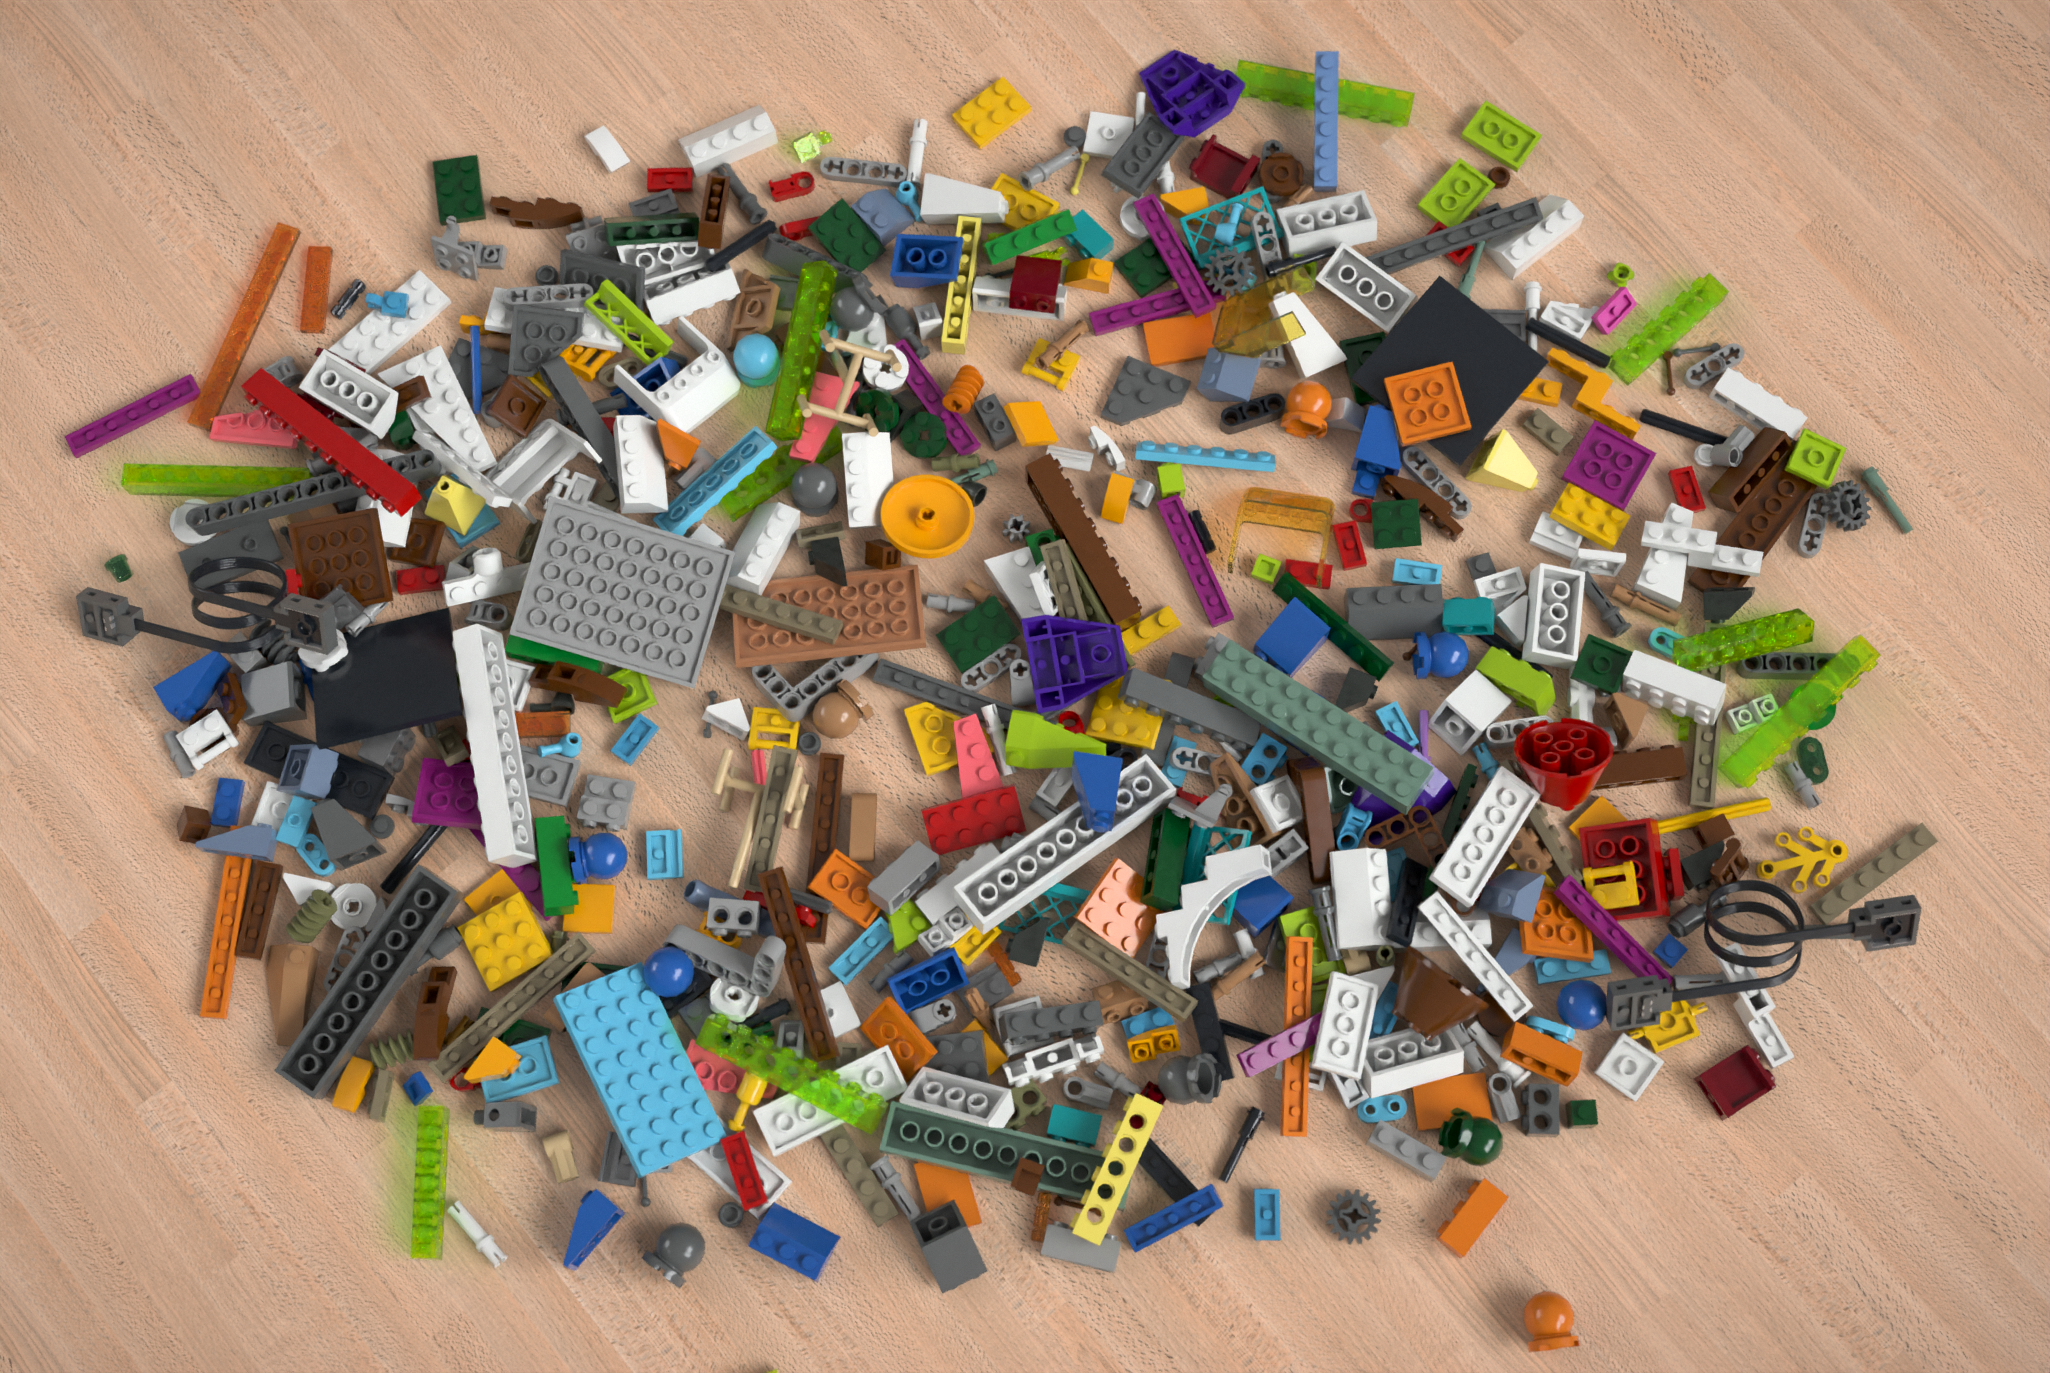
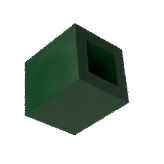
(402, 431)
(1581, 1114)

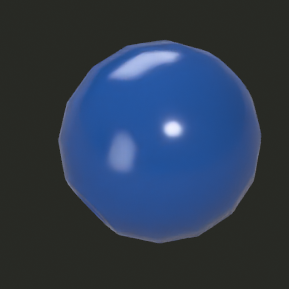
(668, 971)
(1582, 1005)

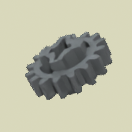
(1234, 264)
(1848, 506)
(1355, 1205)

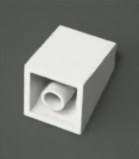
(1468, 712)

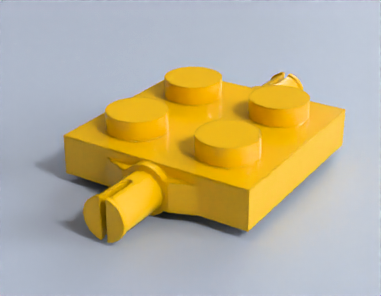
(1674, 1027)

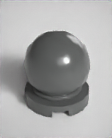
(855, 306)
(814, 489)
(1190, 1079)
(677, 1251)

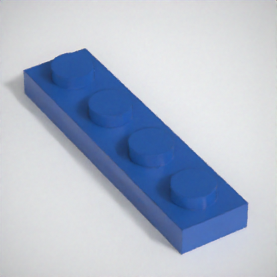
(1173, 1218)

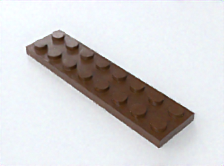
(1759, 523)

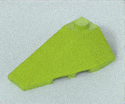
(1040, 744)

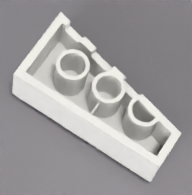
(666, 258)
(1664, 570)
(1012, 579)

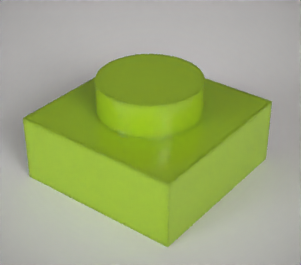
(1265, 569)

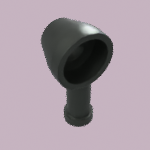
(975, 491)
(561, 702)

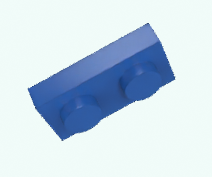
(227, 802)

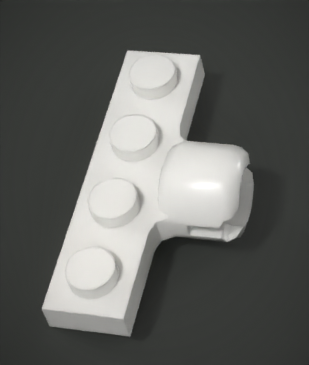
(487, 579)

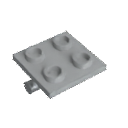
(589, 238)
(450, 255)
(1207, 812)

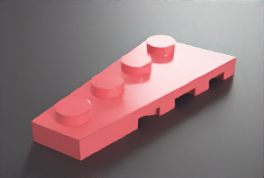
(816, 427)
(251, 430)
(974, 758)
(718, 1073)

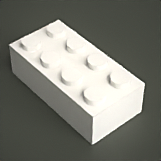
(1366, 288)
(1553, 616)
(1673, 688)

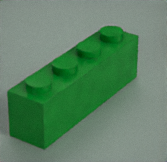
(1029, 236)
(535, 653)
(554, 866)

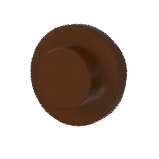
(1499, 176)

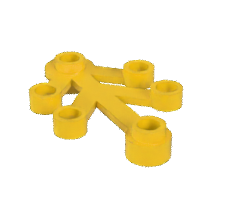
(1805, 858)

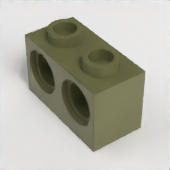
(1024, 1110)

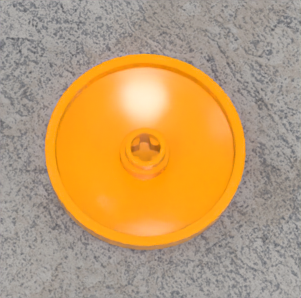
(927, 516)

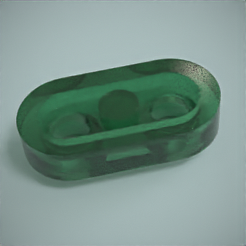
(1810, 760)

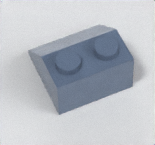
(882, 214)
(1227, 377)
(308, 771)
(1512, 895)

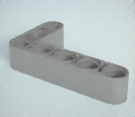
(816, 682)
(753, 974)

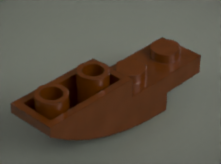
(546, 213)
(1433, 506)
(580, 682)
(431, 1013)

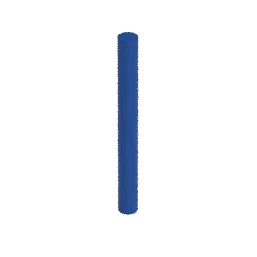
(476, 369)

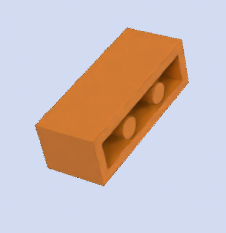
(1541, 1054)
(1471, 1217)

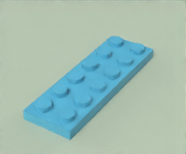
(716, 482)

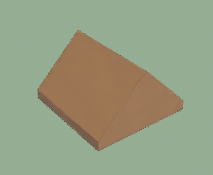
(1625, 717)

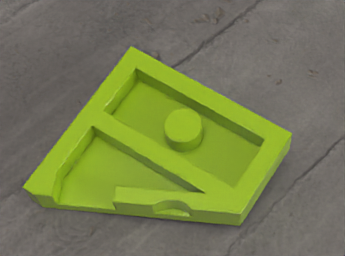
(906, 925)

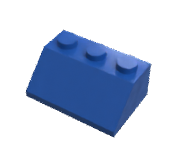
(928, 981)
(794, 1242)

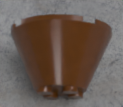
(1432, 998)

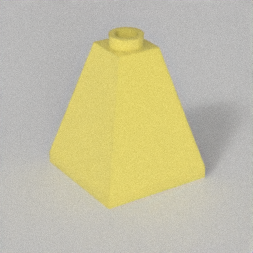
(1503, 465)
(454, 504)

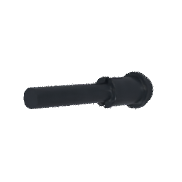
(1277, 268)
(768, 1014)
(1246, 1133)

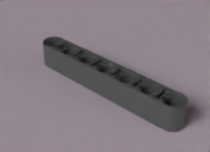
(582, 416)

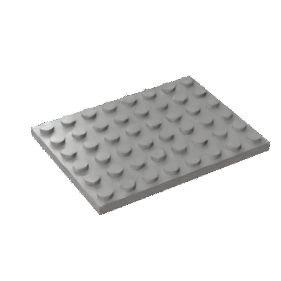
(622, 592)

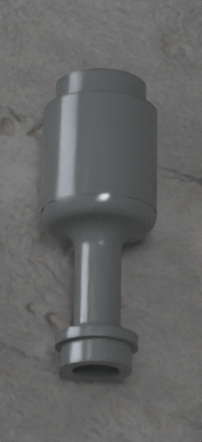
(904, 327)
(1690, 918)
(443, 944)

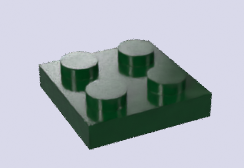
(1396, 523)
(1601, 665)

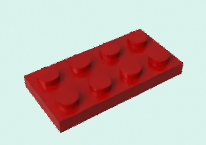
(973, 820)

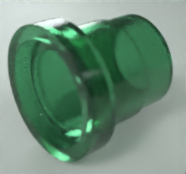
(119, 568)

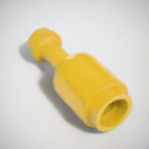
(749, 1094)

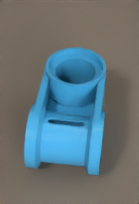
(1353, 823)

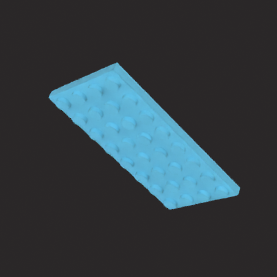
(639, 1069)

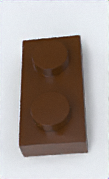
(231, 698)

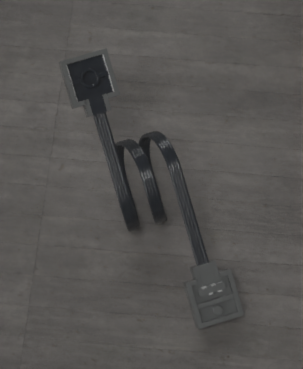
(307, 621)
(1878, 925)

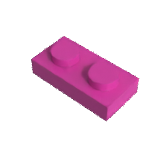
(1614, 310)

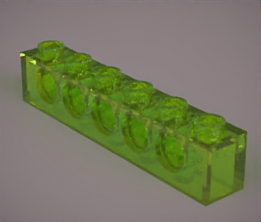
(1706, 288)
(776, 481)
(1743, 640)
(430, 1183)

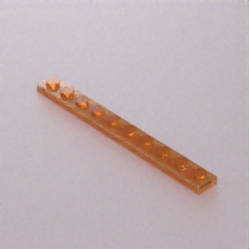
(244, 326)

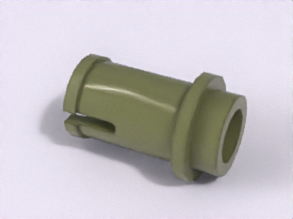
(558, 940)

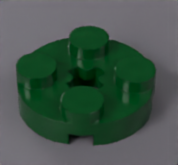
(882, 399)
(911, 435)

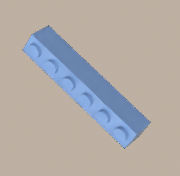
(1325, 121)

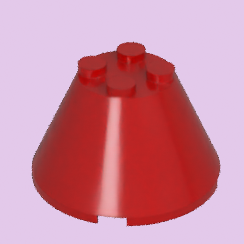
(1563, 759)

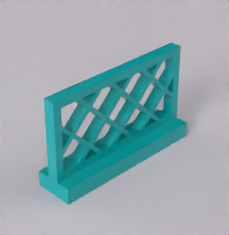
(1243, 244)
(1196, 858)
(1058, 891)

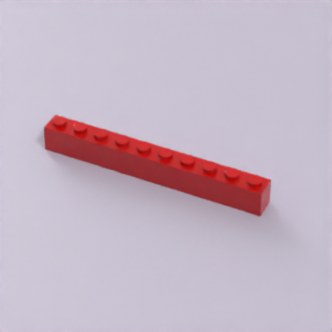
(331, 443)

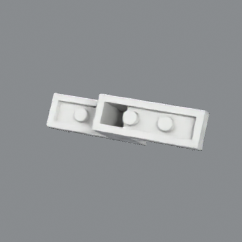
(1702, 548)
(1754, 1011)

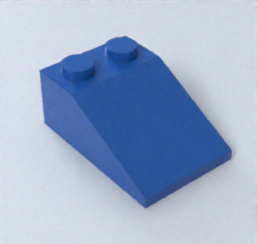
(925, 260)
(650, 379)
(193, 686)
(593, 1222)

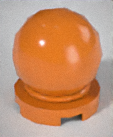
(1307, 410)
(1549, 1321)

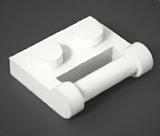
(203, 734)

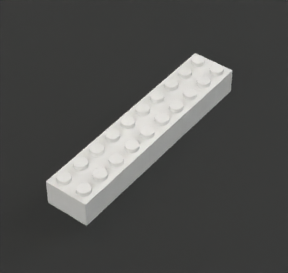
(494, 746)
(1059, 849)

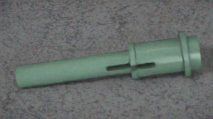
(1468, 279)
(986, 469)
(1880, 489)

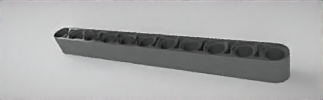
(301, 490)

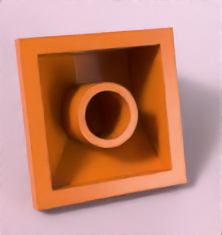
(676, 445)

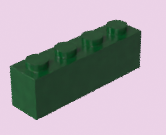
(651, 229)
(1165, 860)

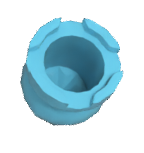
(756, 360)

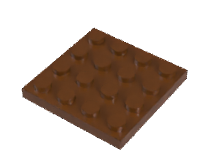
(344, 552)

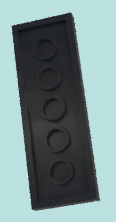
(352, 783)

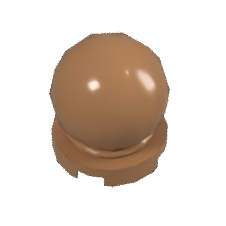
(839, 713)

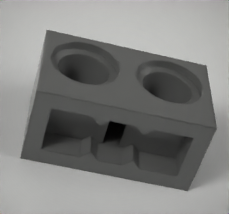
(994, 422)
(1548, 1111)

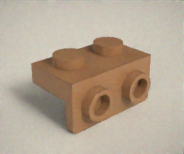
(1529, 852)
(1118, 1001)

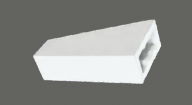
(948, 198)
(1314, 350)

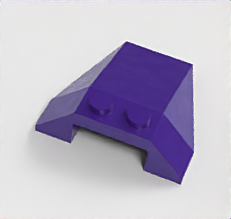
(1190, 93)
(1071, 658)
(1433, 797)

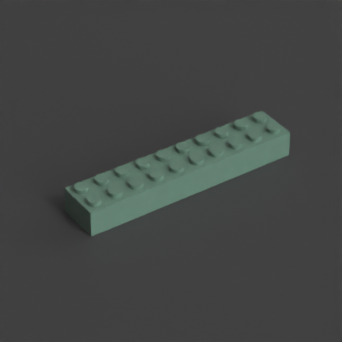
(1318, 727)
(992, 1152)

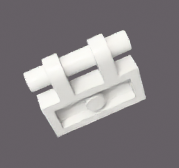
(578, 489)

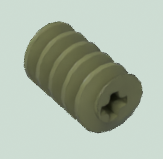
(312, 916)
(392, 1051)

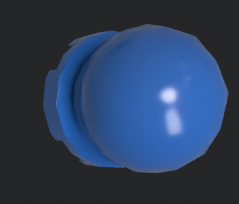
(1441, 654)
(599, 857)

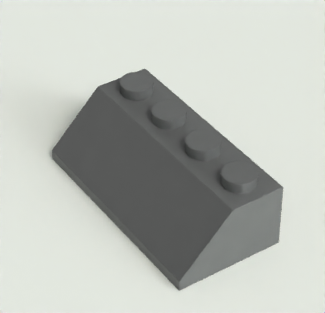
(1394, 610)

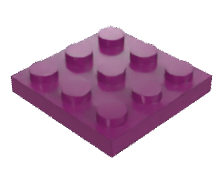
(1608, 465)
(447, 795)

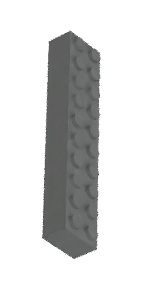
(369, 982)

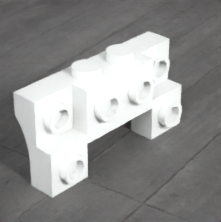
(1053, 1059)

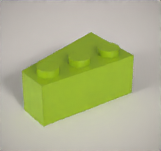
(1518, 680)

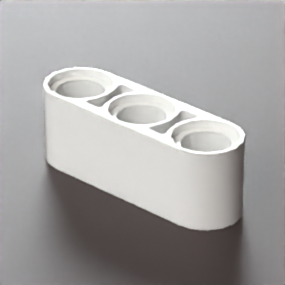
(1505, 730)

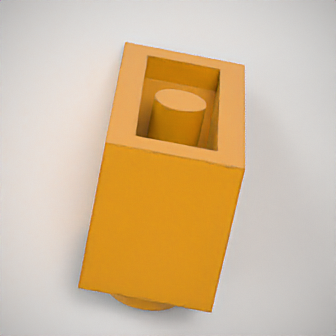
(1185, 203)
(1090, 275)
(493, 1063)

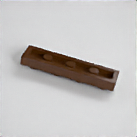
(410, 393)
(259, 910)

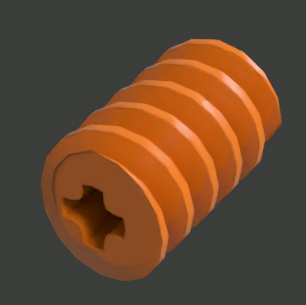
(963, 390)

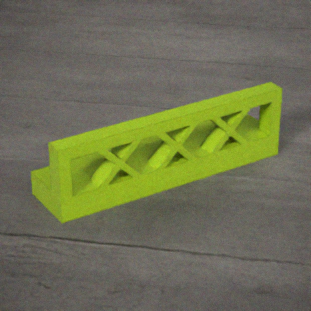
(633, 321)

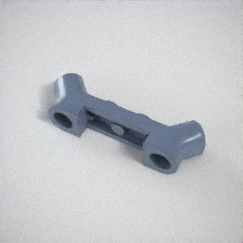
(699, 894)

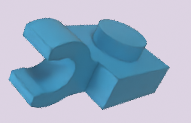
(392, 304)

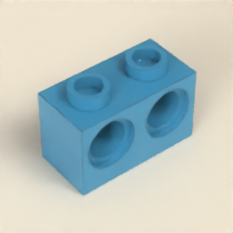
(1257, 759)

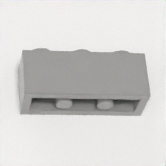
(904, 877)
(1406, 1150)
(1067, 1247)

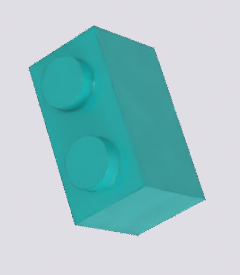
(1089, 238)
(1469, 616)
(1074, 1126)

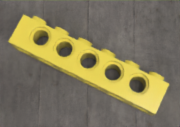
(960, 292)
(1149, 1112)

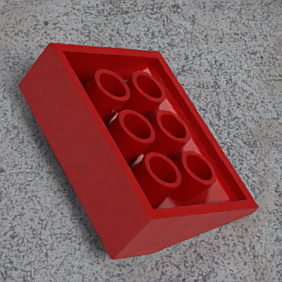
(1635, 842)

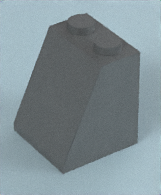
(274, 694)
(343, 836)
(948, 1246)

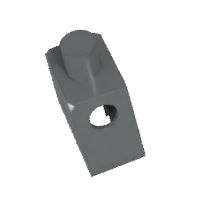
(507, 1117)

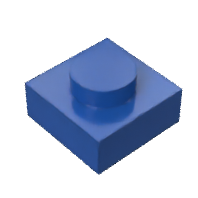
(1365, 484)
(1670, 951)
(417, 1088)

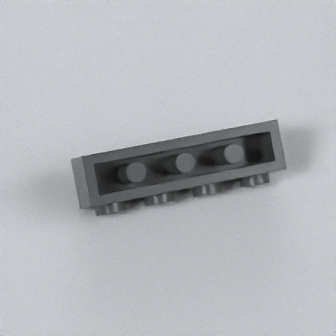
(1050, 1021)

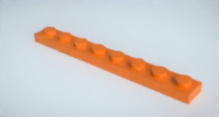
(226, 936)
(1296, 1009)

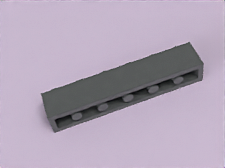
(1189, 709)

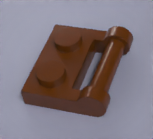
(1725, 869)

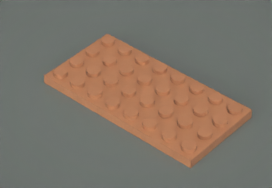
(877, 611)

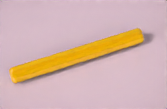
(1730, 812)

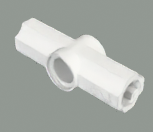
(1580, 699)

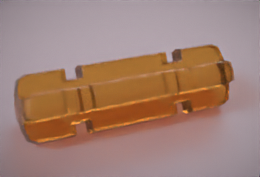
(1004, 964)
(1041, 1217)

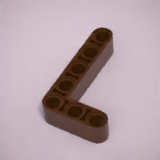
(1316, 815)
(1421, 831)

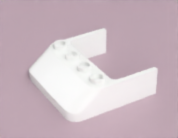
(691, 393)
(535, 461)

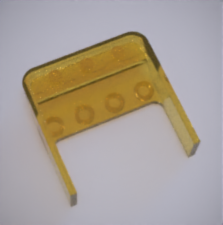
(1246, 320)
(1285, 511)

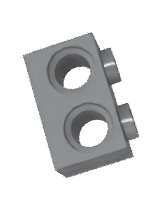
(1286, 852)
(735, 910)

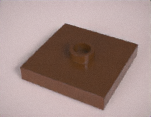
(516, 406)
(421, 544)

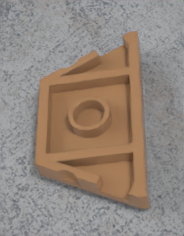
(753, 308)

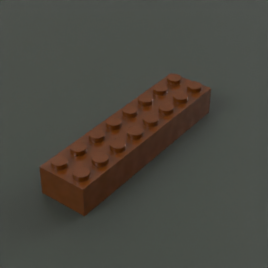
(1070, 523)

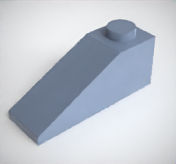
(245, 842)
(1510, 956)

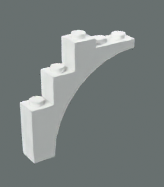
(1199, 900)

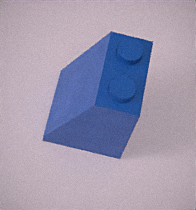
(1378, 444)
(1292, 638)
(1096, 786)
(1260, 904)

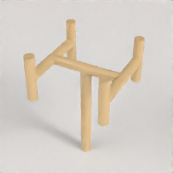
(848, 378)
(730, 782)

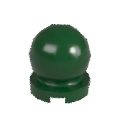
(1470, 1138)

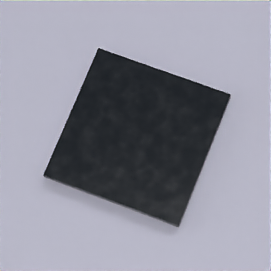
(1486, 356)
(388, 681)

